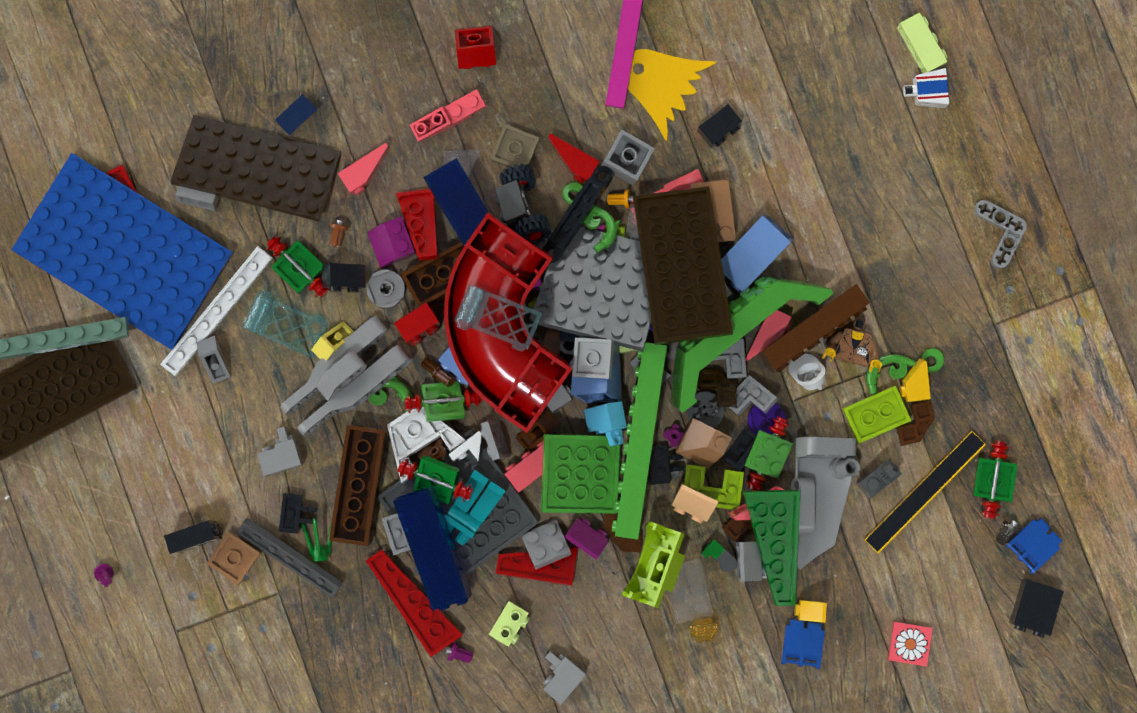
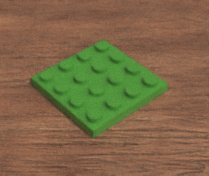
(579, 474)

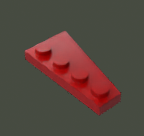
(420, 218)
(521, 566)

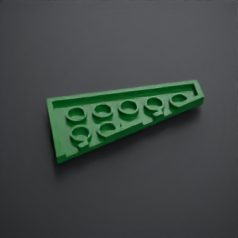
(776, 530)

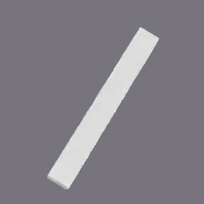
(217, 311)

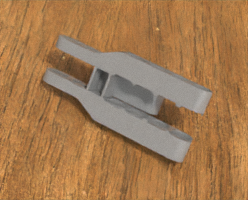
(341, 369)

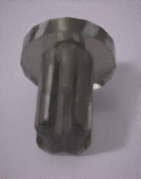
(1007, 531)

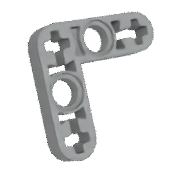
(1009, 231)

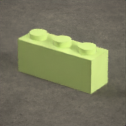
(922, 43)

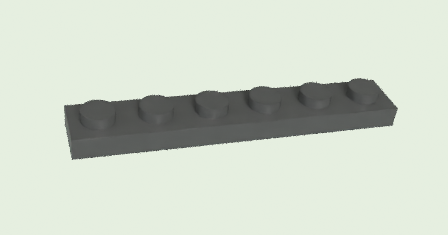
(289, 557)

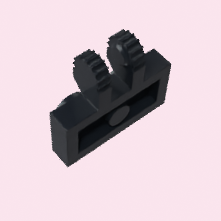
(659, 465)
(291, 513)

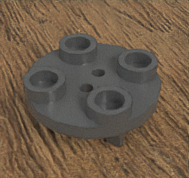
(715, 413)

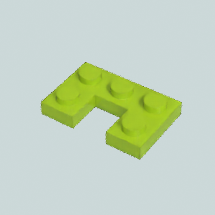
(727, 497)

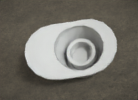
(808, 372)

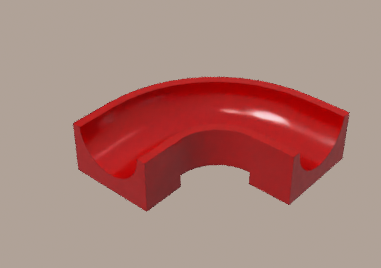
(504, 377)

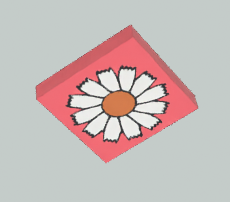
(910, 644)

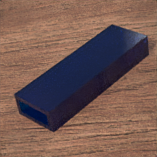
(457, 199)
(433, 548)

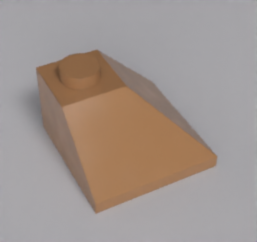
(702, 443)

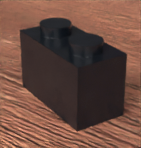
(720, 126)
(343, 276)

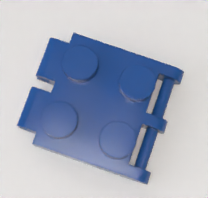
(1035, 544)
(803, 643)

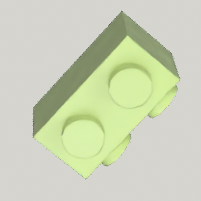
(509, 623)

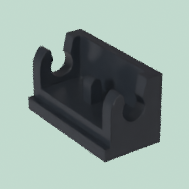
(740, 450)

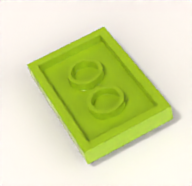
(876, 414)

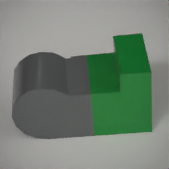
(722, 556)

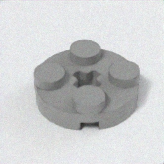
(380, 298)

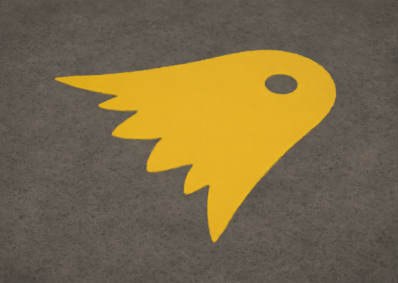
(663, 83)

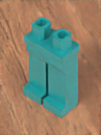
(470, 522)

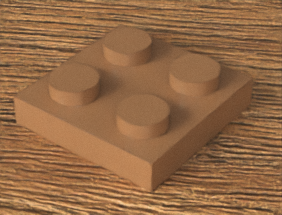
(233, 558)

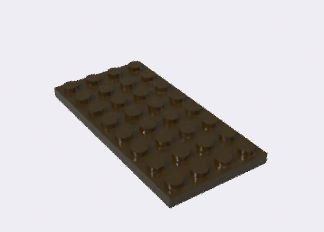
(256, 168)
(682, 265)
(57, 391)

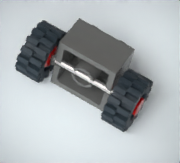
(516, 205)

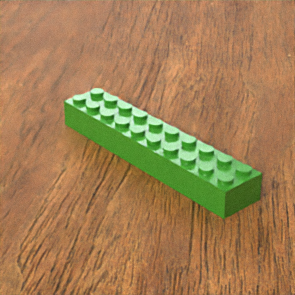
(640, 441)

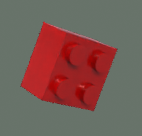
(417, 325)

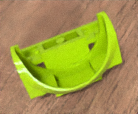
(657, 565)

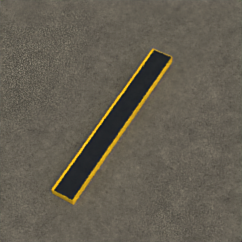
(924, 492)

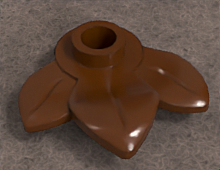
(434, 450)

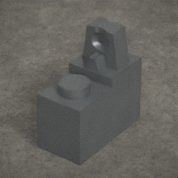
(879, 478)

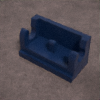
(295, 114)

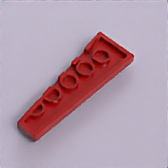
(429, 625)

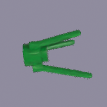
(319, 552)

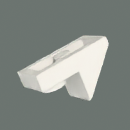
(472, 444)

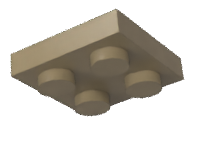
(514, 147)

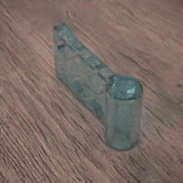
(473, 307)
(261, 313)

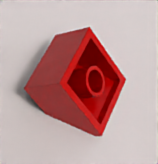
(475, 47)

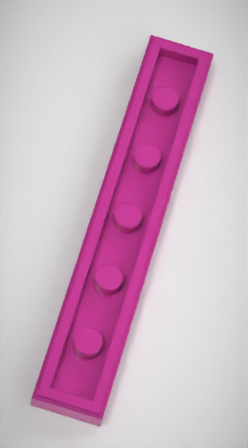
(623, 53)

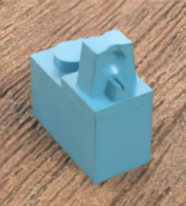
(607, 419)

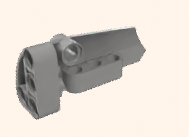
(824, 489)

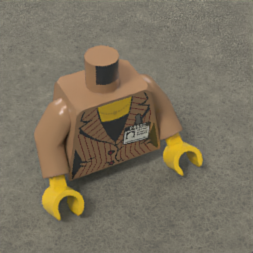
(854, 347)

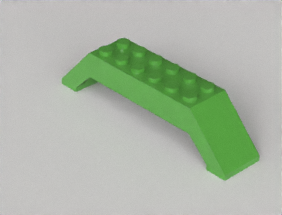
(745, 313)

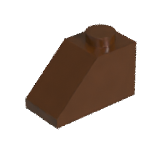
(543, 425)

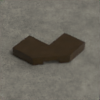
(716, 380)

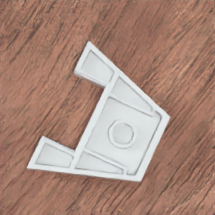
(412, 433)

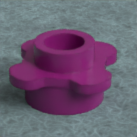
(669, 435)

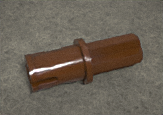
(438, 372)

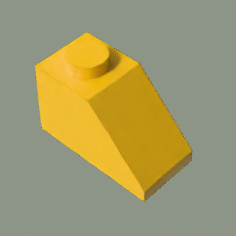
(916, 383)
(811, 611)

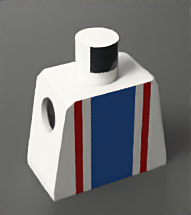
(929, 89)

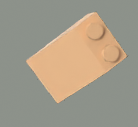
(694, 503)

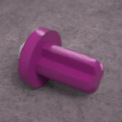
(104, 573)
(458, 653)

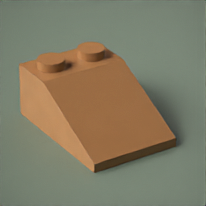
(721, 207)

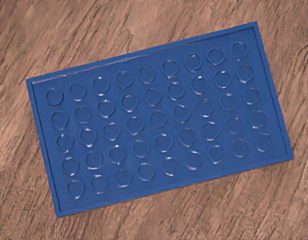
(122, 251)

